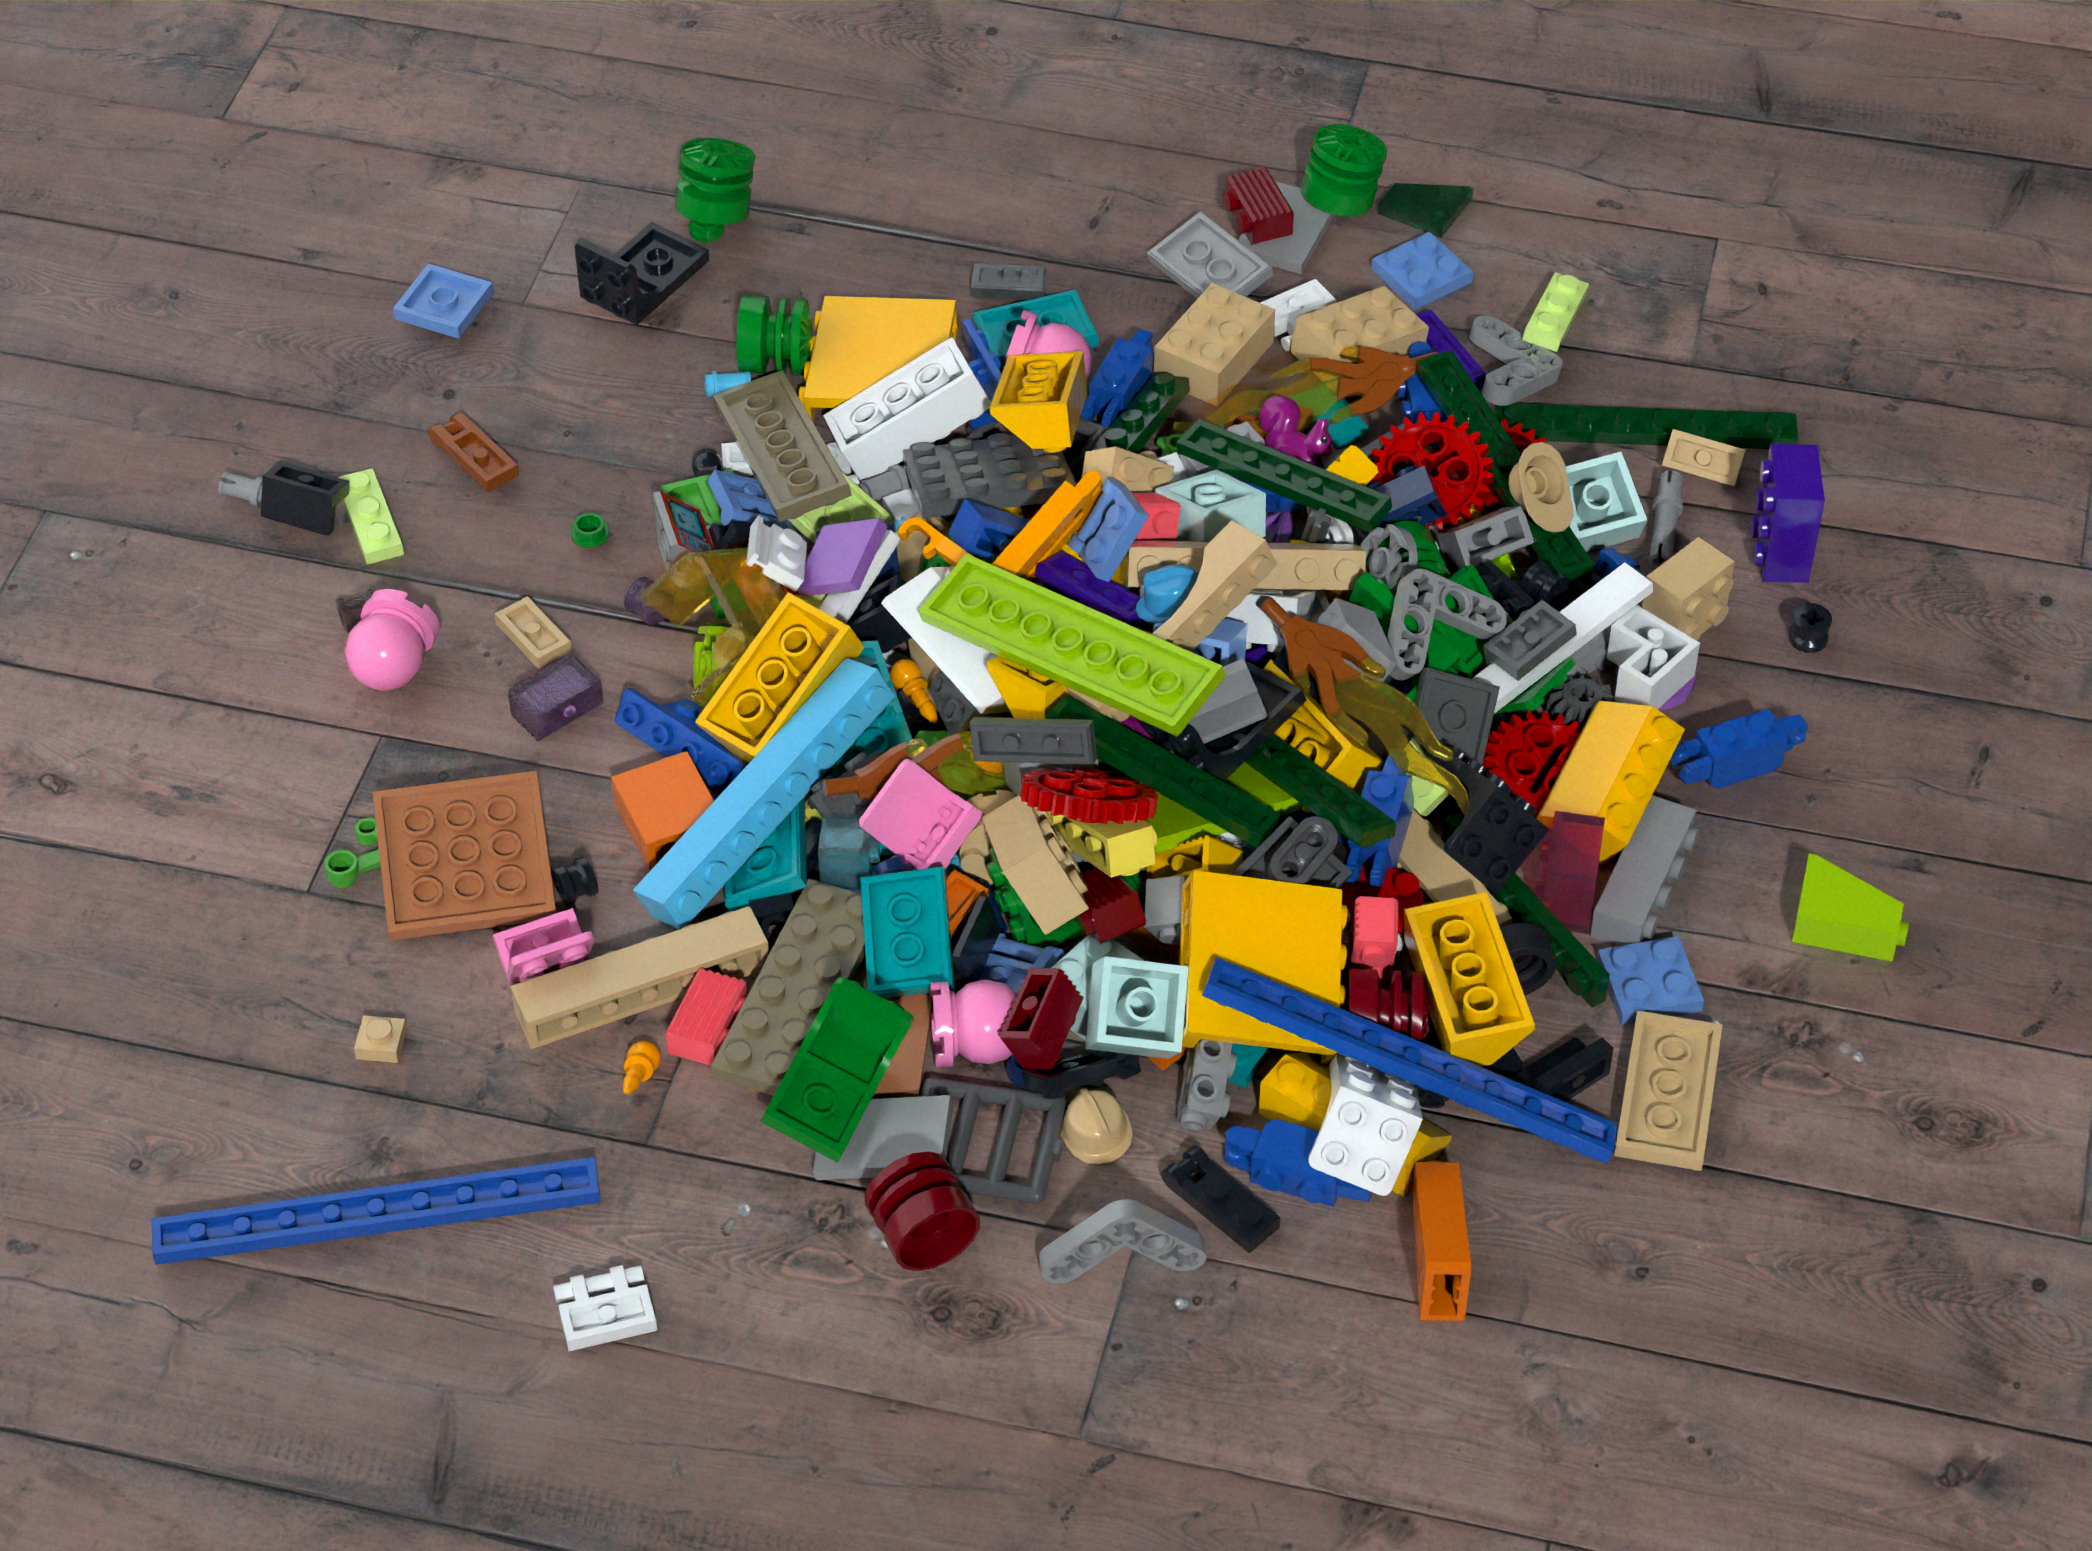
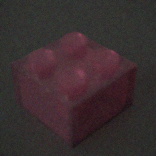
(1570, 868)

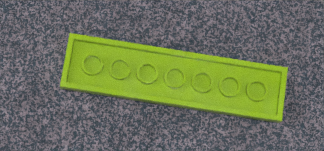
(1072, 644)

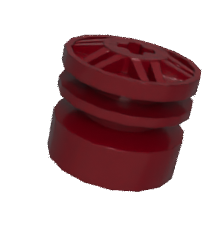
(1393, 1008)
(922, 1211)

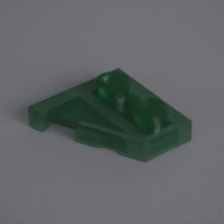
(1425, 205)

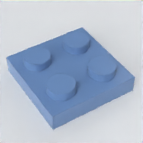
(1422, 270)
(443, 301)
(1650, 979)

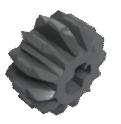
(1577, 699)

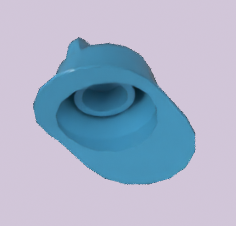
(1165, 592)

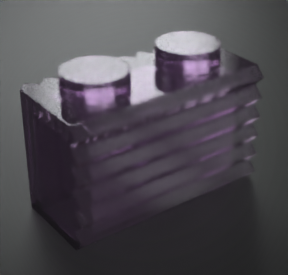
(555, 697)

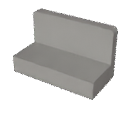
(1231, 705)

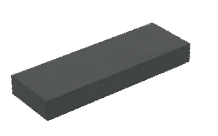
(1033, 740)

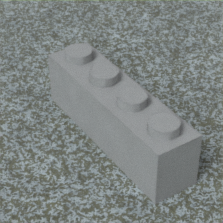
(1644, 874)

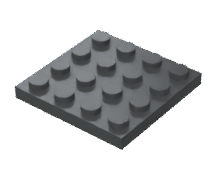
(987, 471)

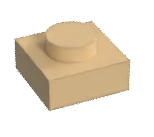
(380, 1039)

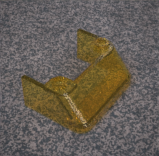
(742, 592)

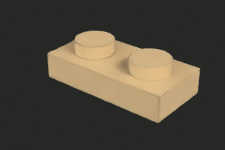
(1704, 458)
(533, 632)

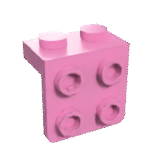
(919, 818)
(542, 946)

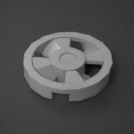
(1386, 563)

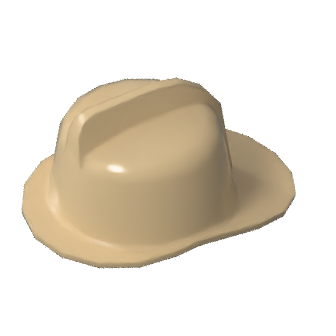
(1542, 487)
(1095, 1125)

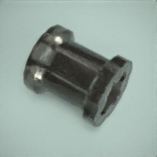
(350, 610)

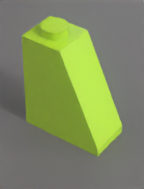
(1847, 913)

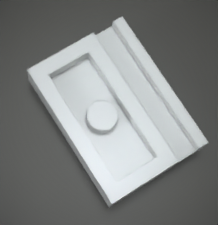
(778, 553)

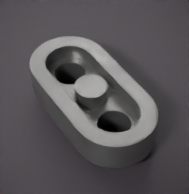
(1301, 856)

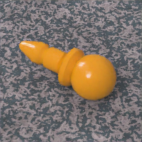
(908, 677)
(640, 1064)

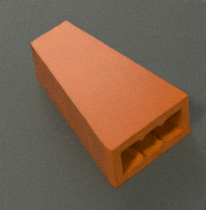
(1440, 1241)

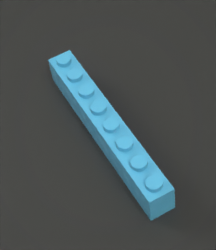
(763, 793)

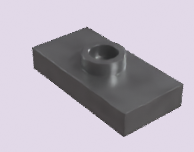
(1008, 281)

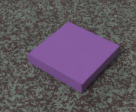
(842, 557)

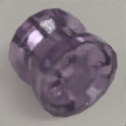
(635, 606)

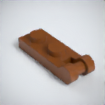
(474, 451)

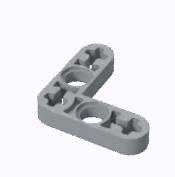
(1527, 367)
(1433, 606)
(1116, 1226)

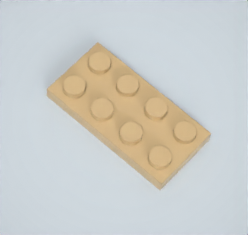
(1668, 1090)

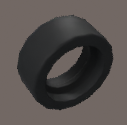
(1541, 962)

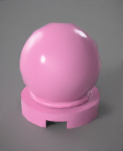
(1048, 338)
(390, 640)
(970, 1021)

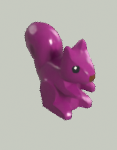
(1281, 419)

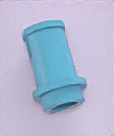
(717, 383)

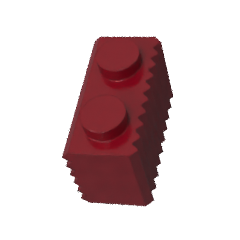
(1258, 206)
(1112, 907)
(1041, 1018)

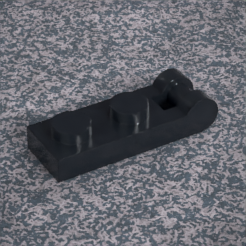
(1221, 1199)

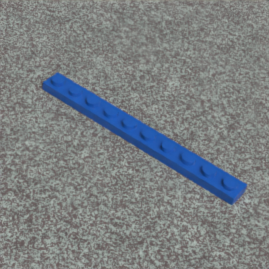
(1411, 1060)
(374, 1210)

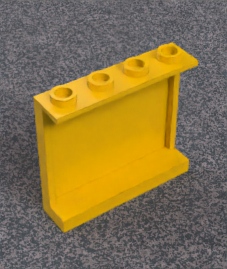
(868, 340)
(1266, 928)

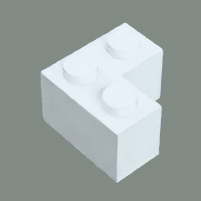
(1651, 658)

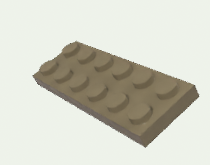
(782, 446)
(814, 948)

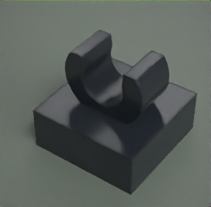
(772, 911)

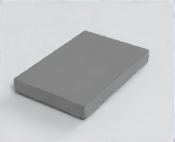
(1295, 250)
(1208, 254)
(889, 1132)

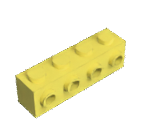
(1110, 846)

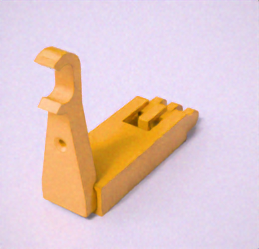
(1037, 540)

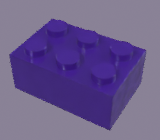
(1788, 513)

